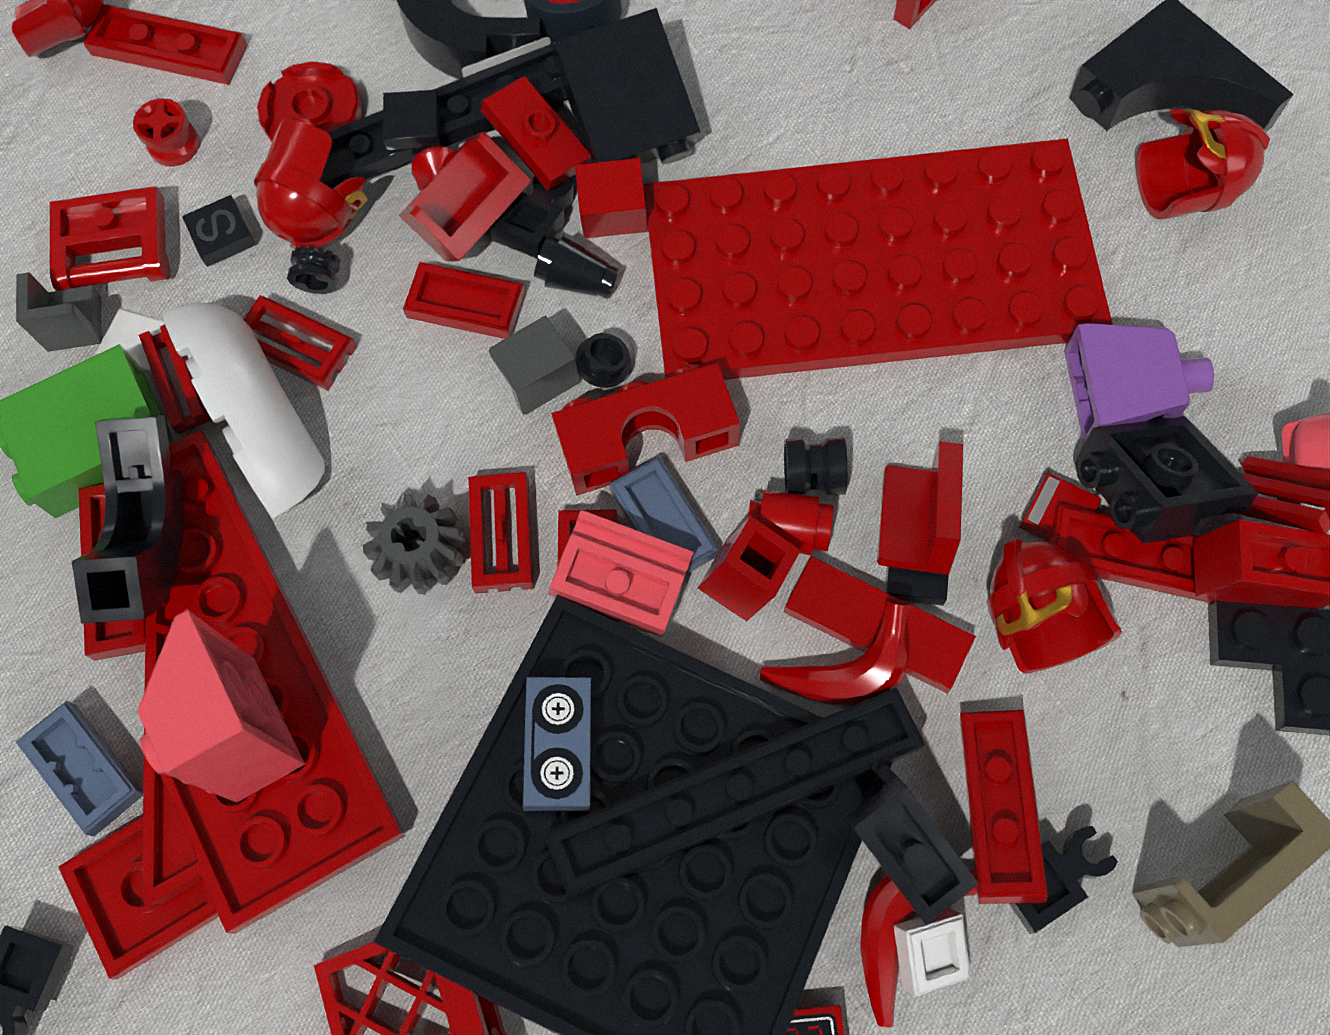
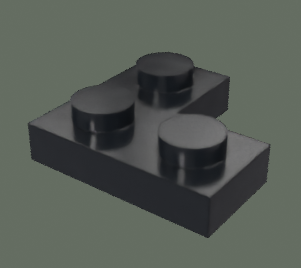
(1288, 643)

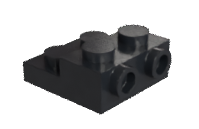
(1160, 477)

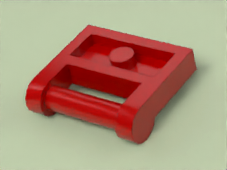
(105, 225)

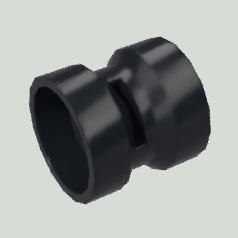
(815, 466)

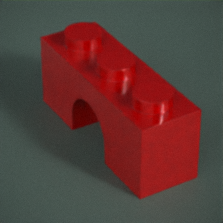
(687, 405)

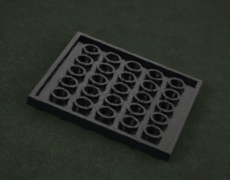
(673, 949)

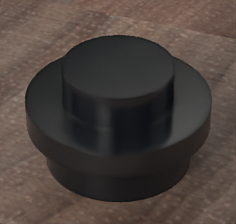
(603, 360)

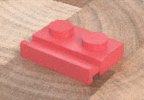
(621, 573)

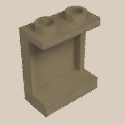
(1285, 840)

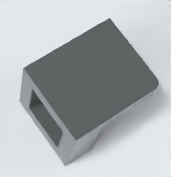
(58, 317)
(535, 364)

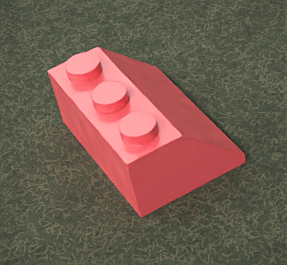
(213, 715)

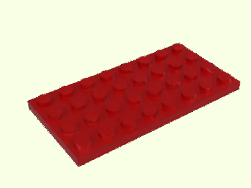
(873, 260)

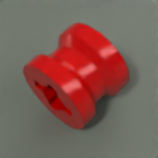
(166, 132)

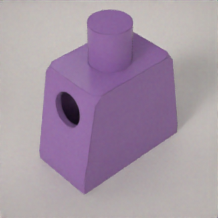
(1131, 375)

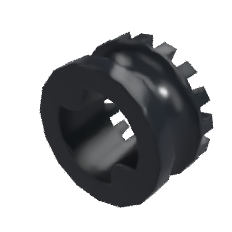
(313, 270)

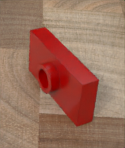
(535, 132)

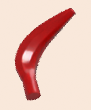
(853, 682)
(878, 947)

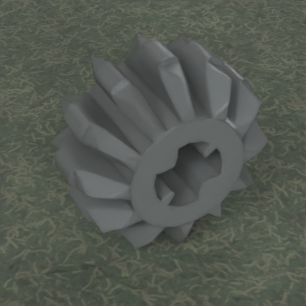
(396, 532)

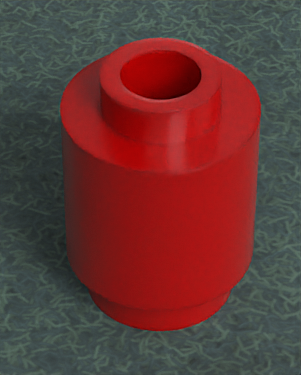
(796, 519)

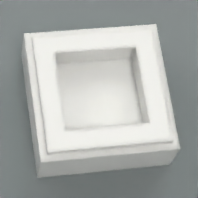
(932, 953)

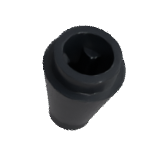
(574, 269)

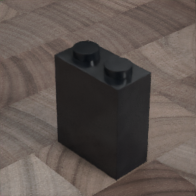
(627, 91)

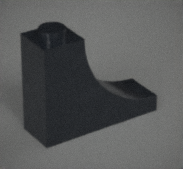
(1175, 64)

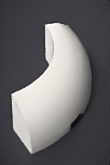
(242, 388)

